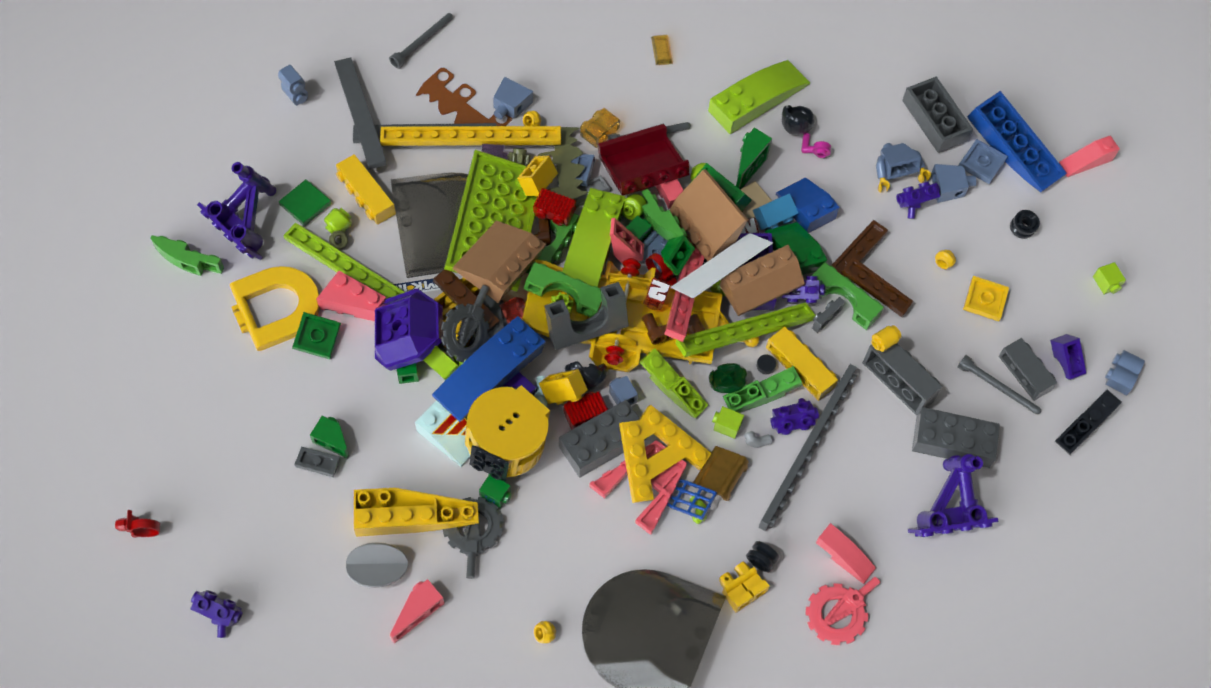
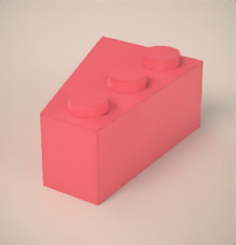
(350, 297)

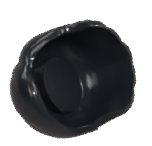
(797, 119)
(592, 375)

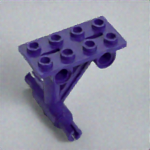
(225, 215)
(961, 518)

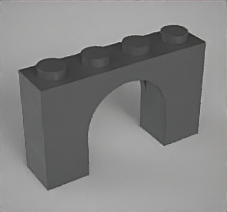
(609, 318)

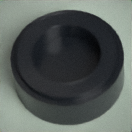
(766, 364)

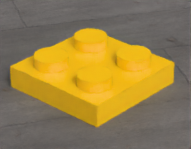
(986, 298)

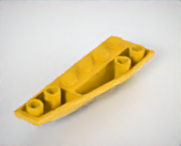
(407, 511)

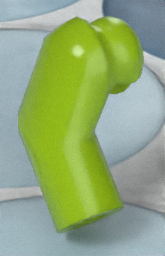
(699, 502)

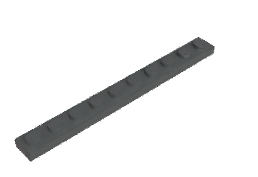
(805, 454)

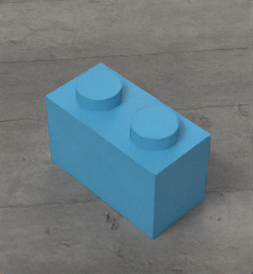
(775, 211)

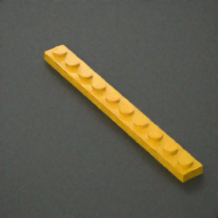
(470, 135)

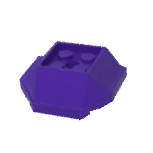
(407, 329)

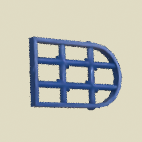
(692, 504)

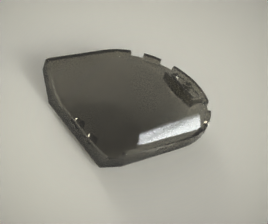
(427, 218)
(649, 629)

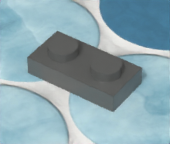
(831, 311)
(317, 461)

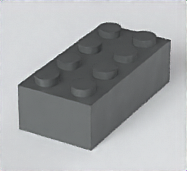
(937, 114)
(903, 376)
(952, 434)
(596, 439)

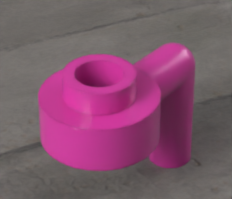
(820, 149)

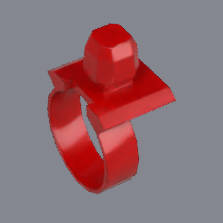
(666, 273)
(137, 526)

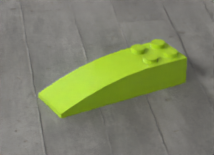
(756, 95)
(592, 236)

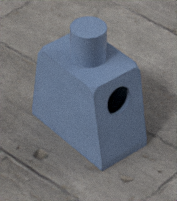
(511, 99)
(951, 181)

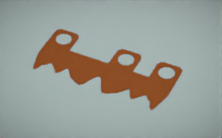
(451, 102)

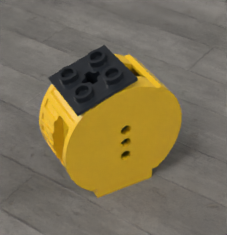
(506, 432)

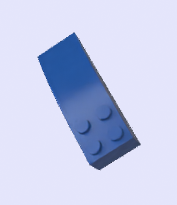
(1012, 136)
(489, 367)

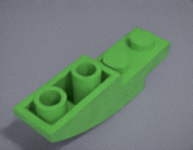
(662, 221)
(180, 255)
(763, 392)

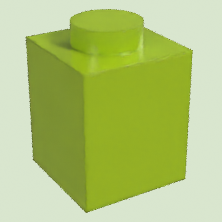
(1109, 278)
(727, 422)

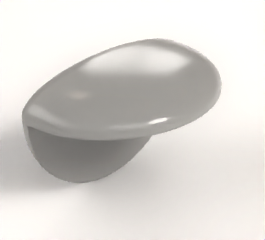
(376, 564)

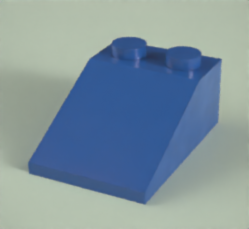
(813, 204)

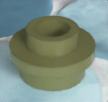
(344, 239)

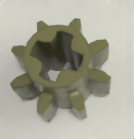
(519, 156)

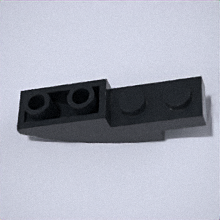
(1088, 422)

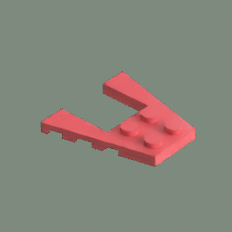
(663, 483)

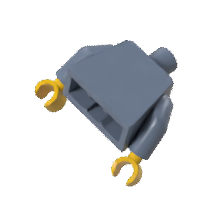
(897, 162)

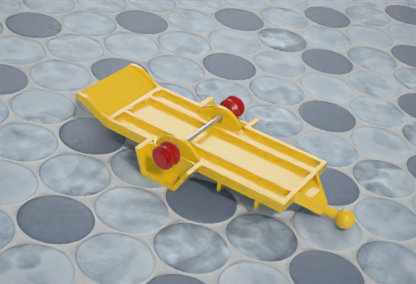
(622, 348)

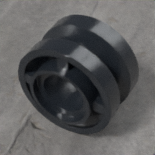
(1027, 217)
(762, 556)

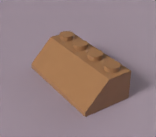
(762, 280)

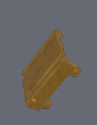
(722, 471)

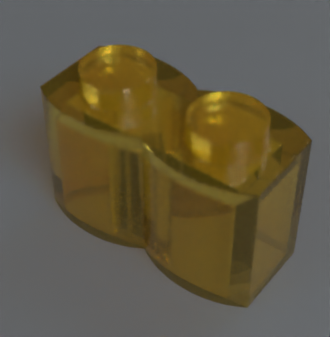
(599, 126)

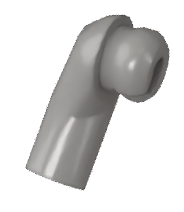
(757, 442)

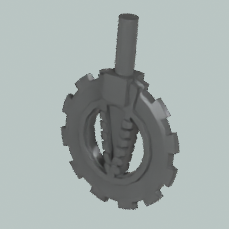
(472, 321)
(472, 542)

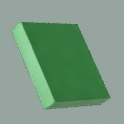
(305, 202)
(316, 335)

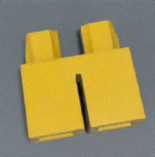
(744, 588)

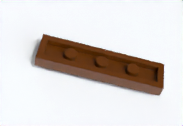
(861, 245)
(877, 287)
(461, 294)

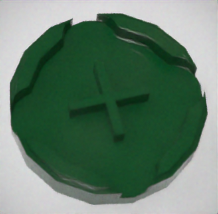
(728, 378)

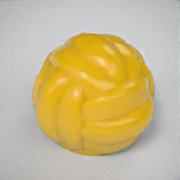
(532, 118)
(945, 259)
(545, 632)

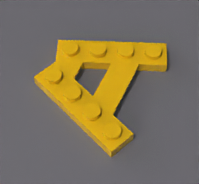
(642, 470)

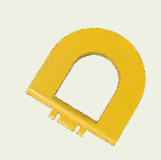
(266, 281)

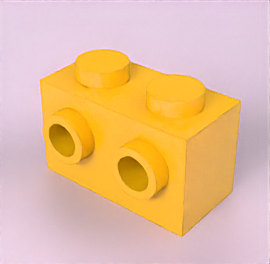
(537, 175)
(563, 387)

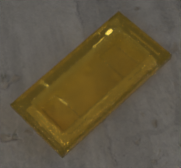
(661, 50)

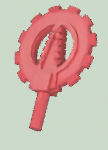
(849, 603)

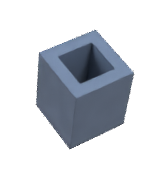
(622, 389)

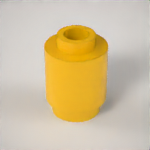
(886, 338)

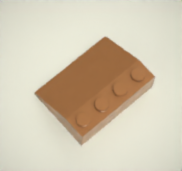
(708, 216)
(500, 259)

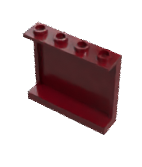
(642, 160)

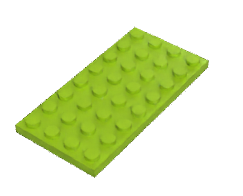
(489, 196)

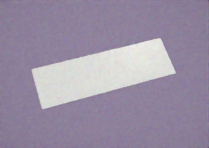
(721, 265)

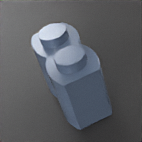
(293, 85)
(1124, 372)

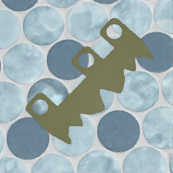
(566, 170)

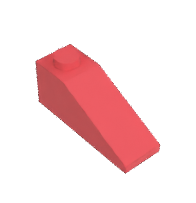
(1090, 156)
(624, 243)
(419, 605)

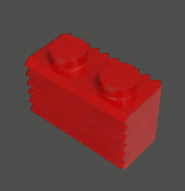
(554, 207)
(584, 409)

